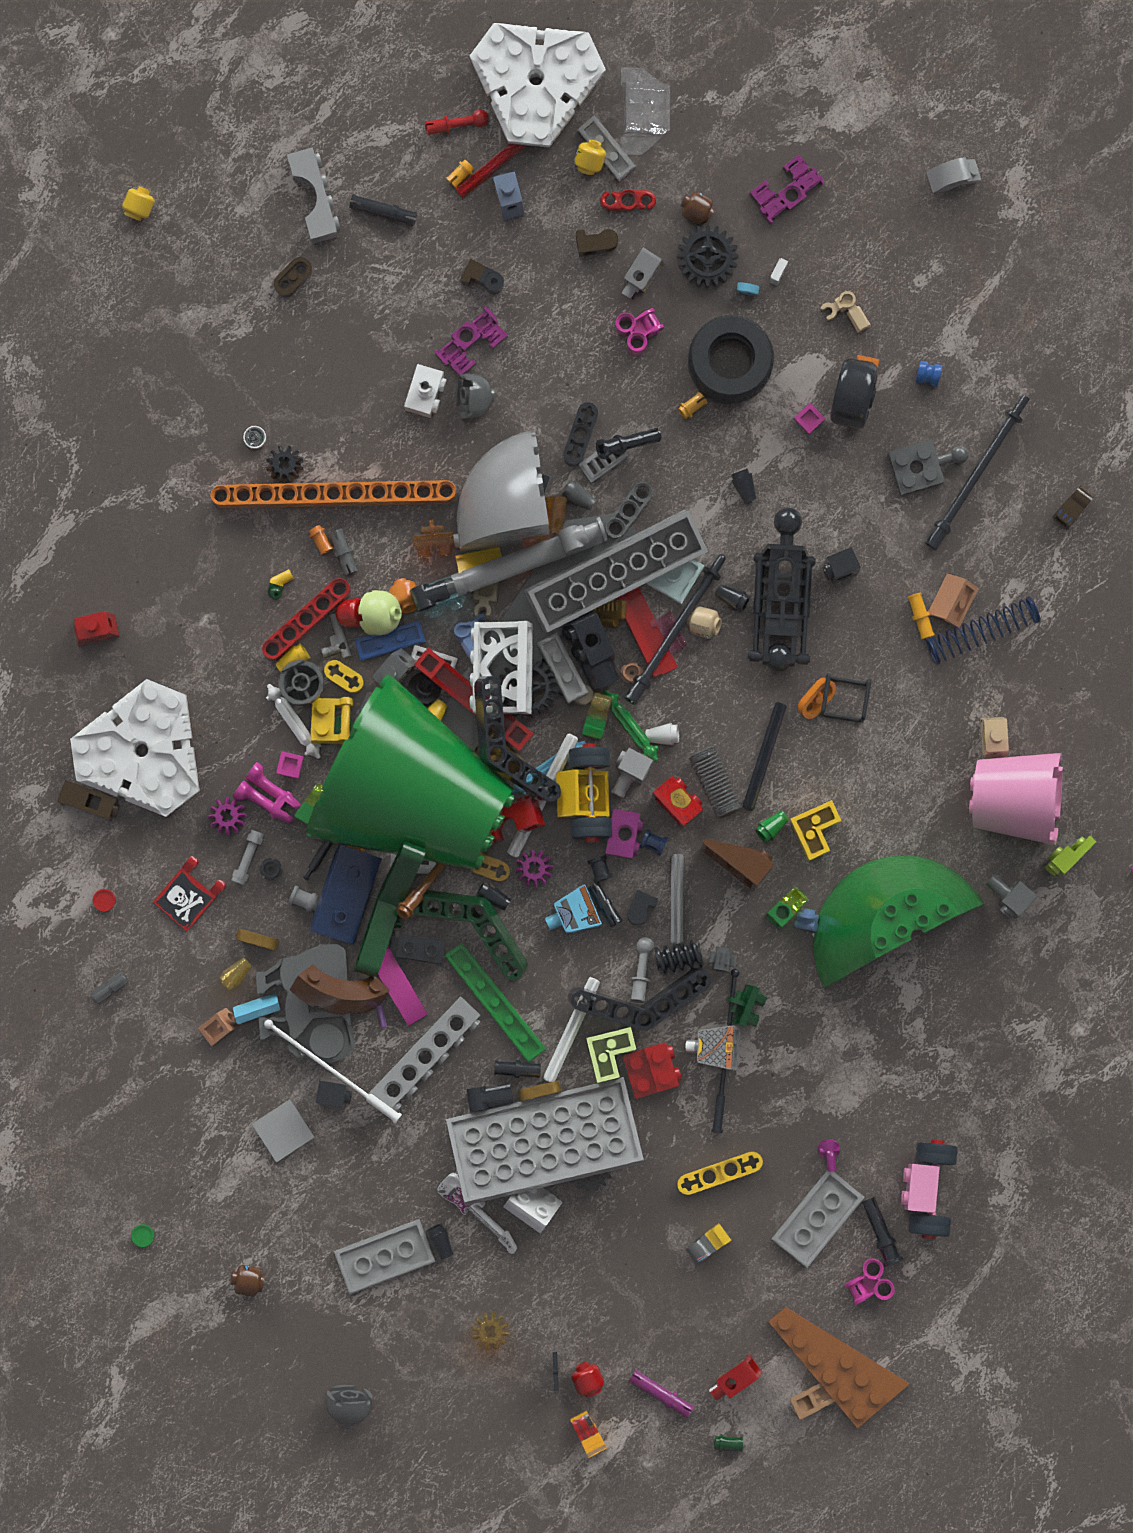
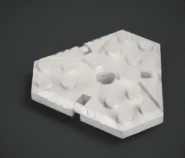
(510, 59)
(108, 753)

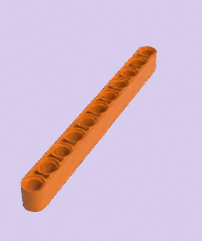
(323, 489)

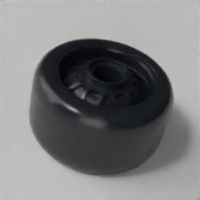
(854, 393)

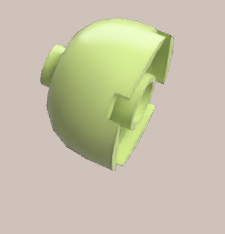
(379, 612)

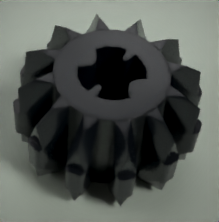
(293, 463)

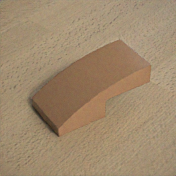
(811, 1401)

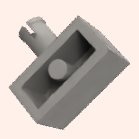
(632, 767)

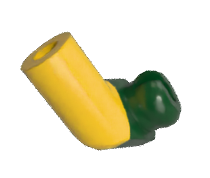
(277, 582)

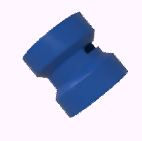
(928, 373)

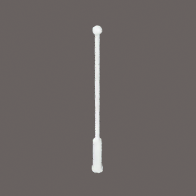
(370, 1098)

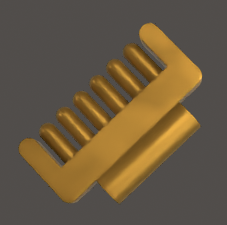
(611, 612)

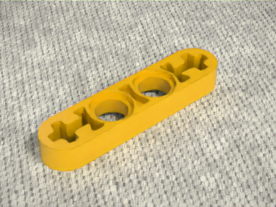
(718, 1169)

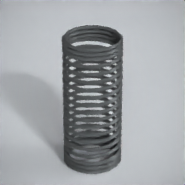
(720, 811)

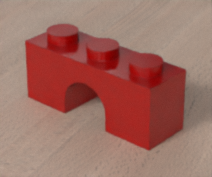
(525, 814)

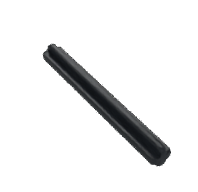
(764, 756)

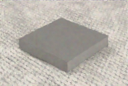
(283, 1130)

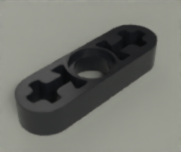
(570, 447)

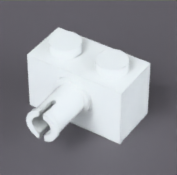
(424, 391)

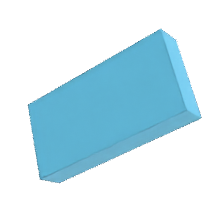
(256, 1008)

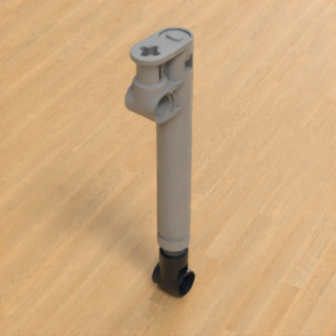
(568, 542)

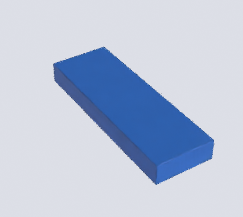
(401, 637)

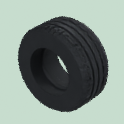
(739, 330)

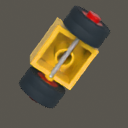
(586, 793)

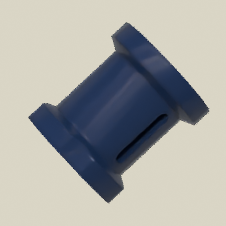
(653, 842)

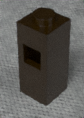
(89, 800)

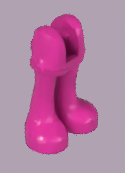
(256, 777)

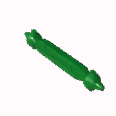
(632, 727)

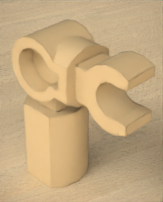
(845, 302)

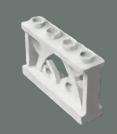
(523, 643)

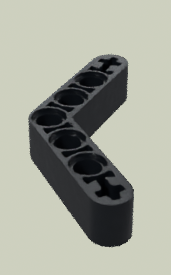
(498, 743)
(649, 1007)

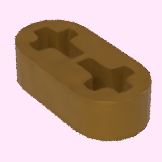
(491, 874)
(256, 939)
(539, 1090)

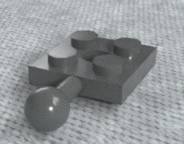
(925, 454)

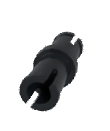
(605, 904)
(517, 1069)

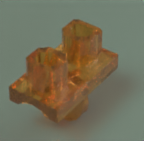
(423, 542)

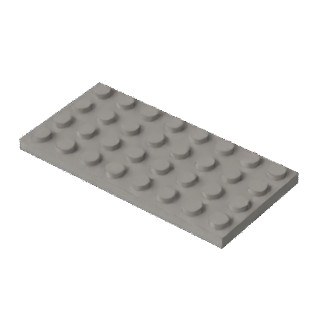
(544, 1141)

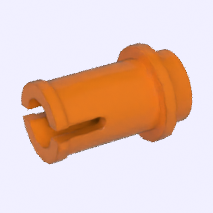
(320, 539)

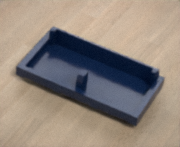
(345, 894)

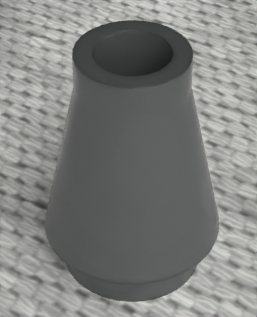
(578, 495)

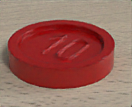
(104, 900)

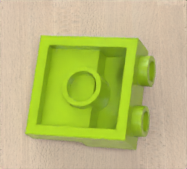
(1064, 858)

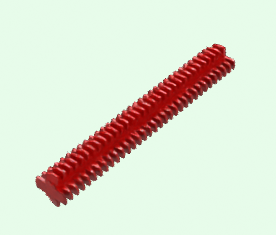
(473, 180)

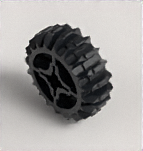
(538, 686)

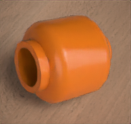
(401, 592)

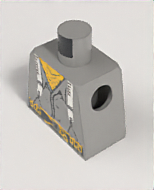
(644, 263)

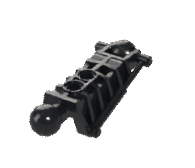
(780, 656)

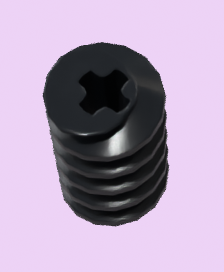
(678, 956)

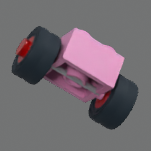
(923, 1187)

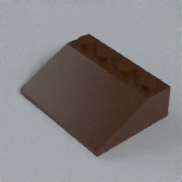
(743, 863)

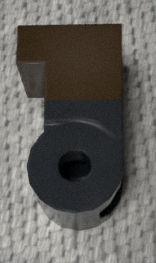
(482, 276)

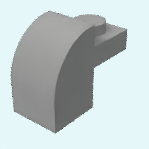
(952, 174)

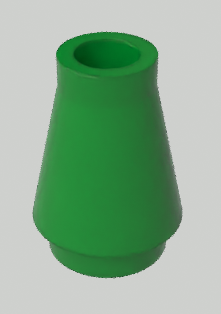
(770, 827)

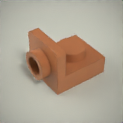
(218, 1026)

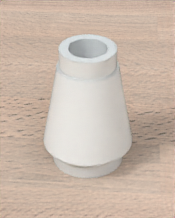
(665, 734)

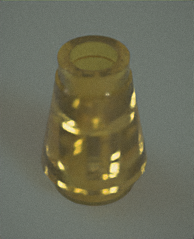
(234, 974)

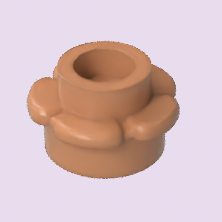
(625, 671)

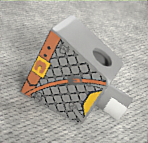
(716, 1047)

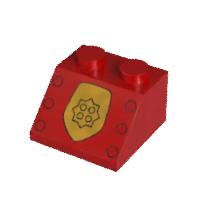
(677, 801)

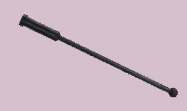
(720, 1098)

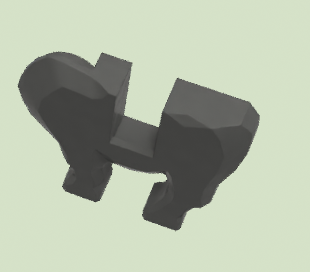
(321, 1033)

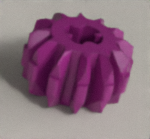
(220, 819)
(542, 869)

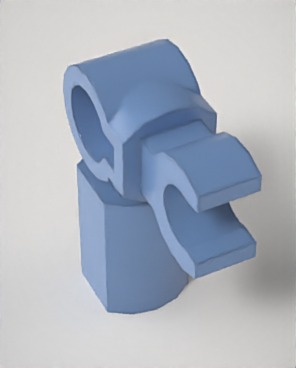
(463, 634)

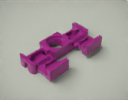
(774, 205)
(481, 325)

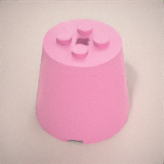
(1018, 796)

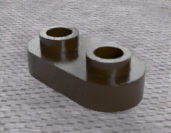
(291, 276)

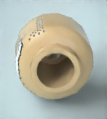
(704, 622)

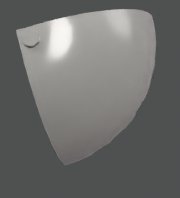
(503, 497)

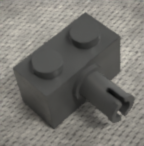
(1013, 899)

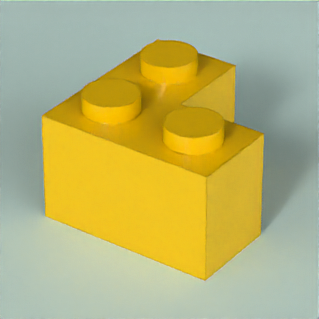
(809, 827)

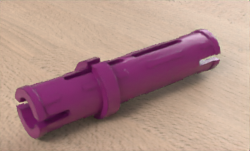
(662, 1394)

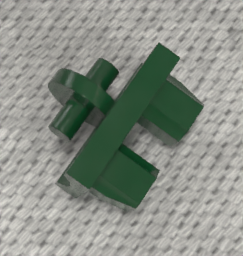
(744, 1003)

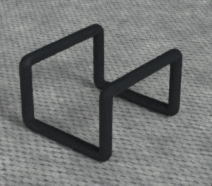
(868, 685)

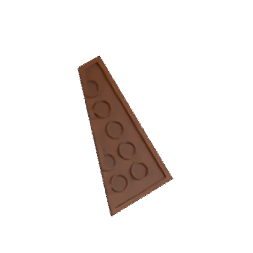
(847, 1375)

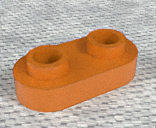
(811, 702)

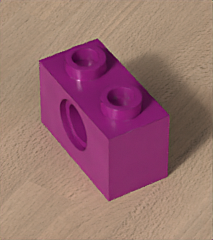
(618, 847)

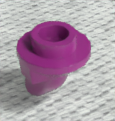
(829, 1149)

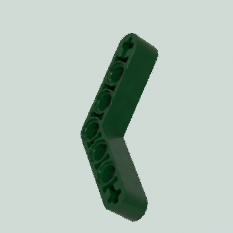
(385, 908)
(480, 923)

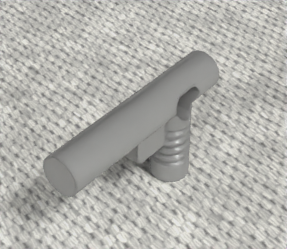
(336, 640)

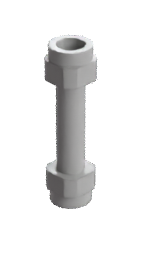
(254, 839)

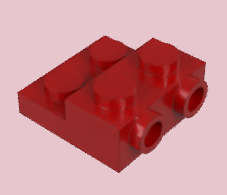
(652, 1070)

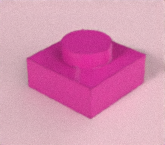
(809, 418)
(290, 765)

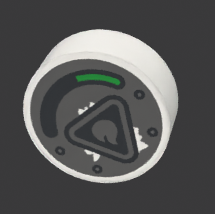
(254, 437)

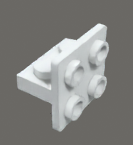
(534, 1207)

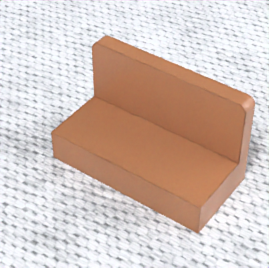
(953, 600)

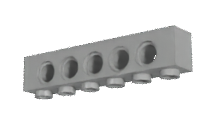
(459, 1009)

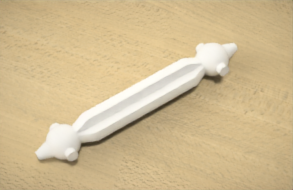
(293, 721)

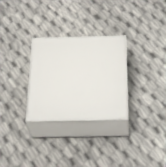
(778, 271)

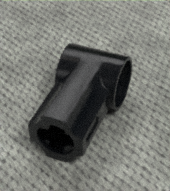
(484, 1098)

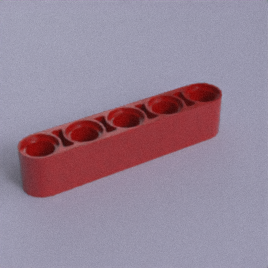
(310, 609)

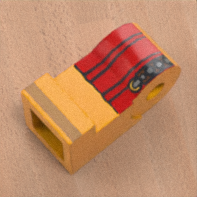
(588, 1434)

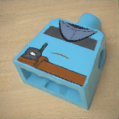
(574, 912)

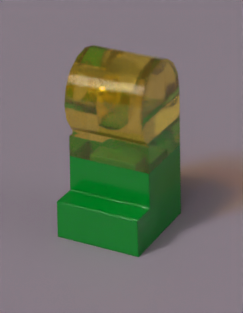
(597, 716)

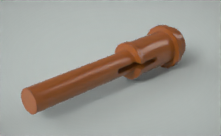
(416, 896)

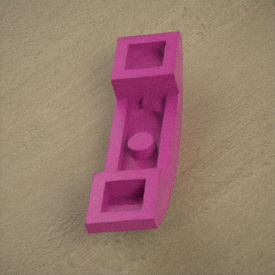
(400, 989)

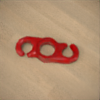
(619, 206)

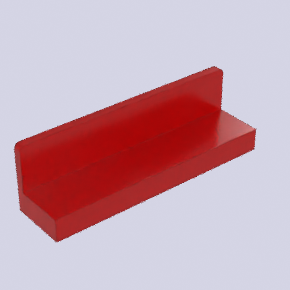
(647, 639)

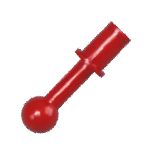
(478, 118)

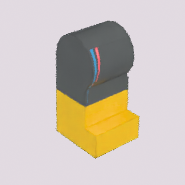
(708, 1243)

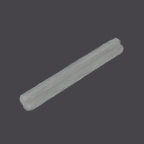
(677, 898)

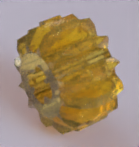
(482, 1331)

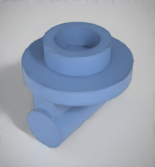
(807, 920)

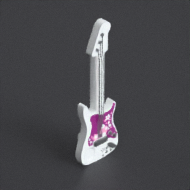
(451, 1191)

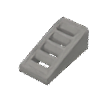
(607, 467)

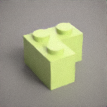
(603, 1052)

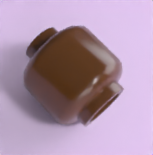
(697, 207)
(247, 1280)

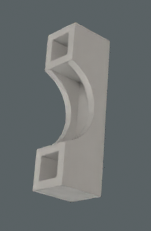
(305, 169)

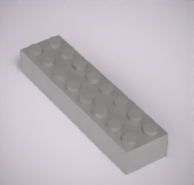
(615, 571)

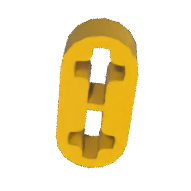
(340, 681)

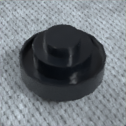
(423, 689)

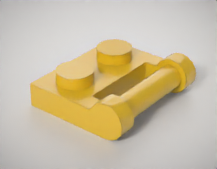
(324, 720)

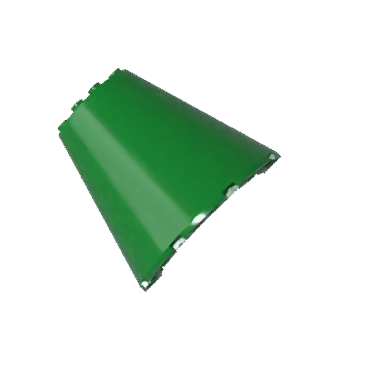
(411, 783)
(881, 907)

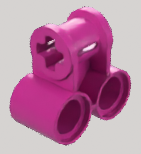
(640, 329)
(869, 1284)

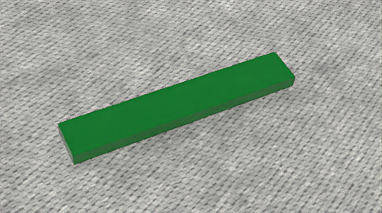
(495, 1002)

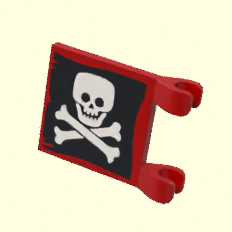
(186, 897)

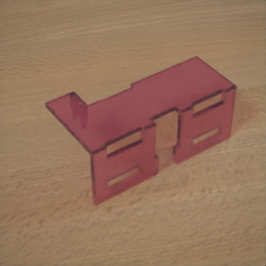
(665, 627)

